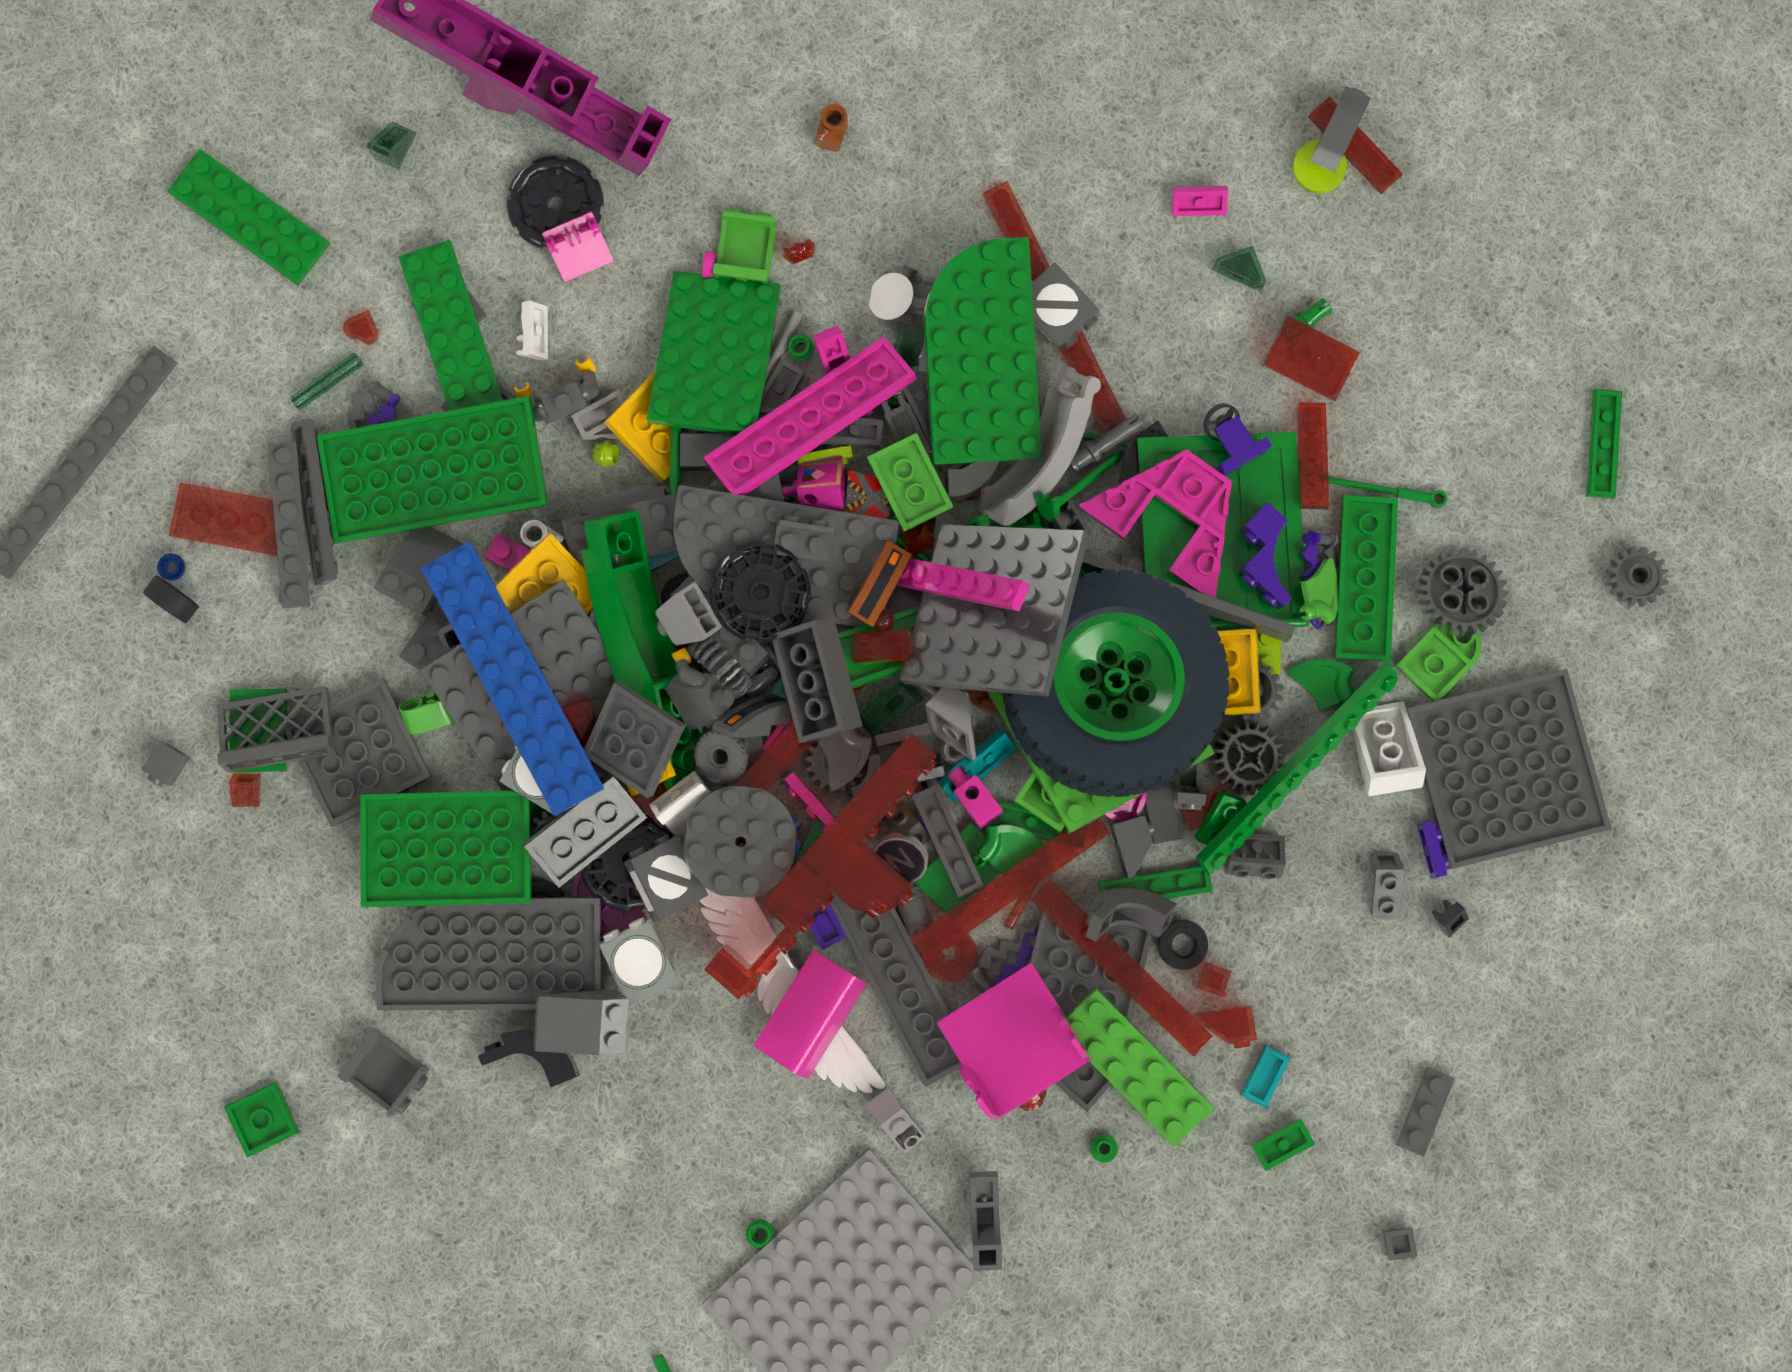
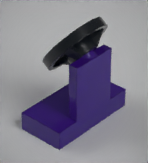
(1234, 439)

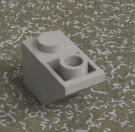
(895, 1120)

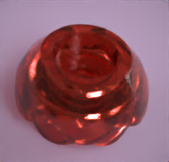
(799, 251)

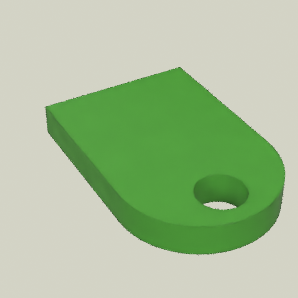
(1439, 661)

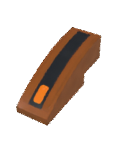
(879, 584)

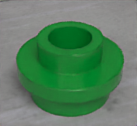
(798, 340)
(1097, 1141)
(750, 1233)

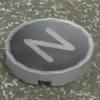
(905, 854)

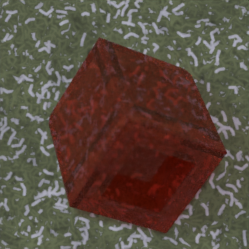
(1213, 980)

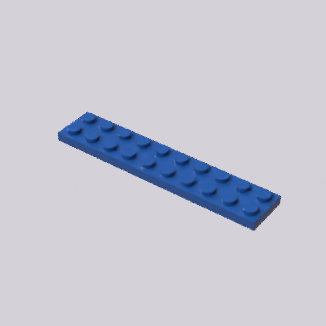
(512, 678)

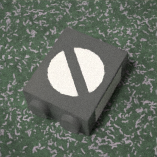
(1061, 308)
(663, 878)

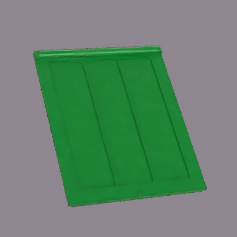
(1265, 479)

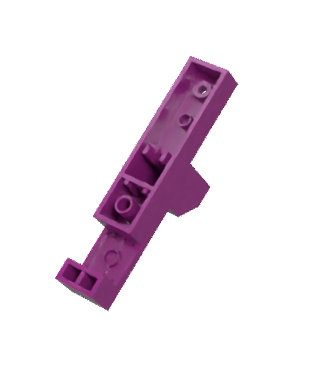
(520, 73)

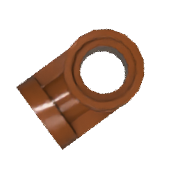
(828, 135)

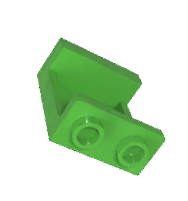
(745, 246)

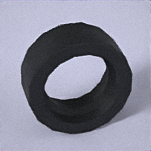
(170, 599)

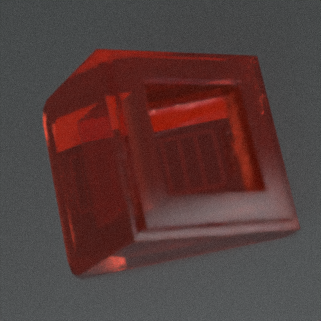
(245, 790)

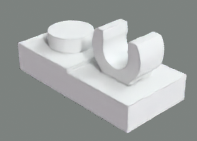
(535, 331)

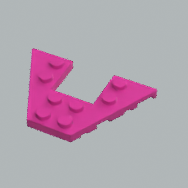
(1192, 491)

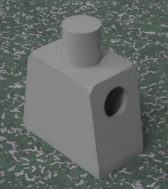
(687, 617)

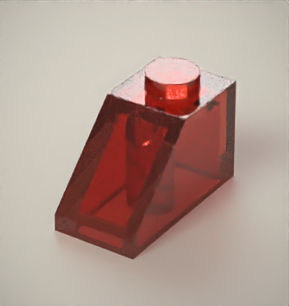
(1230, 1025)

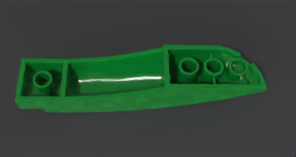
(627, 620)

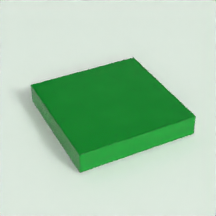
(261, 1119)

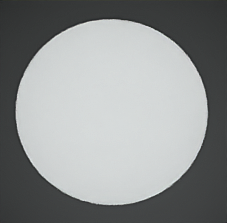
(891, 296)

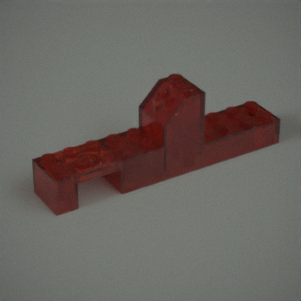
(836, 864)

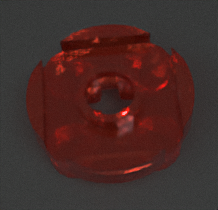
(954, 969)

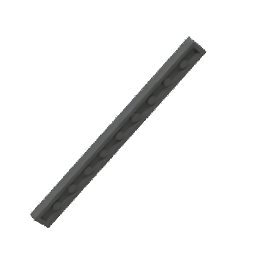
(83, 460)

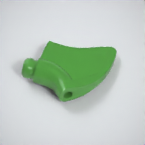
(1321, 593)

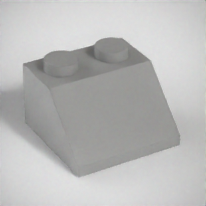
(952, 720)

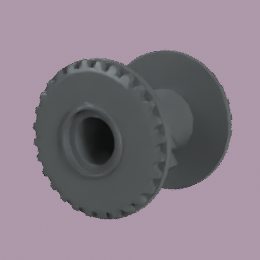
(726, 758)

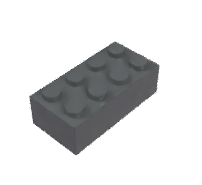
(816, 680)

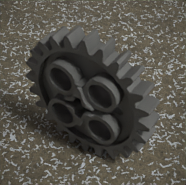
(1487, 594)

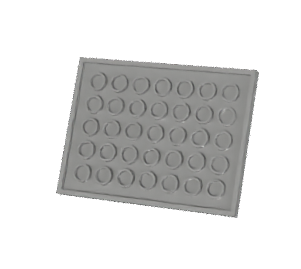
(845, 1280)

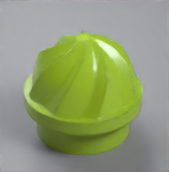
(605, 454)

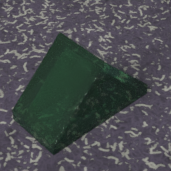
(391, 145)
(1242, 267)

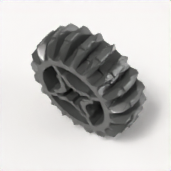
(713, 658)
(1240, 748)

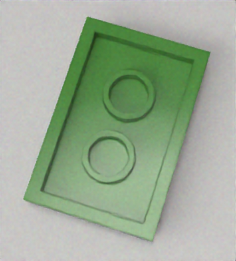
(910, 482)

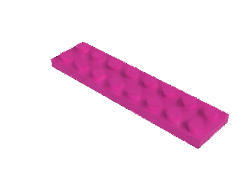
(810, 418)

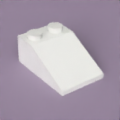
(1388, 750)

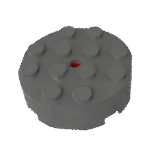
(766, 834)

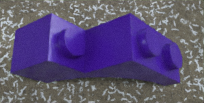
(1260, 570)

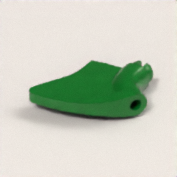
(1325, 680)
(1005, 846)

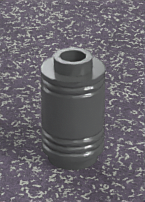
(915, 912)

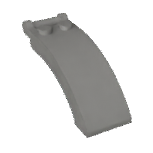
(1062, 428)

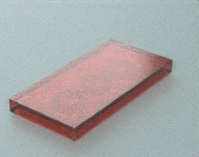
(224, 519)

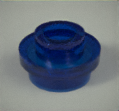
(162, 567)

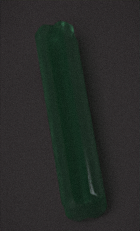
(326, 381)

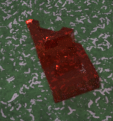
(918, 537)

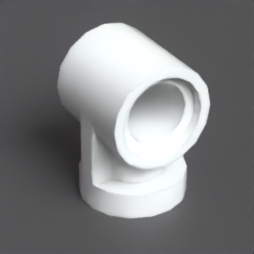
(532, 525)

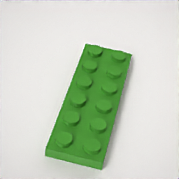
(1138, 1068)

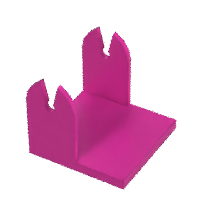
(1013, 1042)

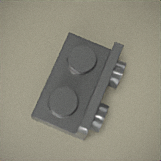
(804, 540)
(1258, 856)

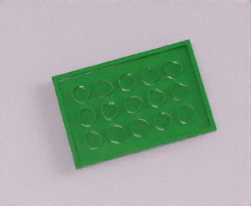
(713, 353)
(445, 849)

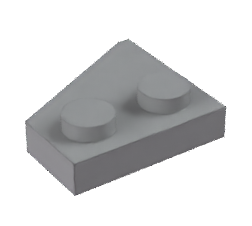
(592, 418)

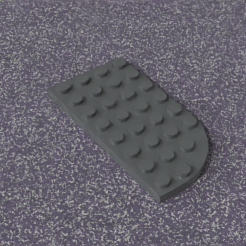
(716, 523)
(491, 955)

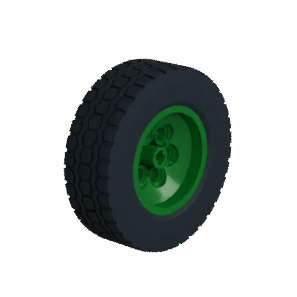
(1181, 675)

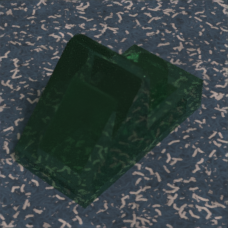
(909, 343)

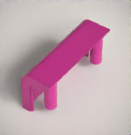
(810, 1015)

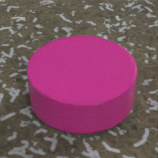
(708, 264)

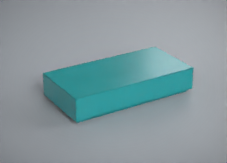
(1265, 1076)

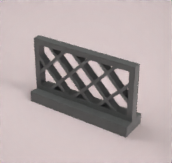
(280, 751)

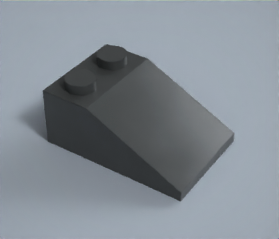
(402, 575)
(581, 1022)

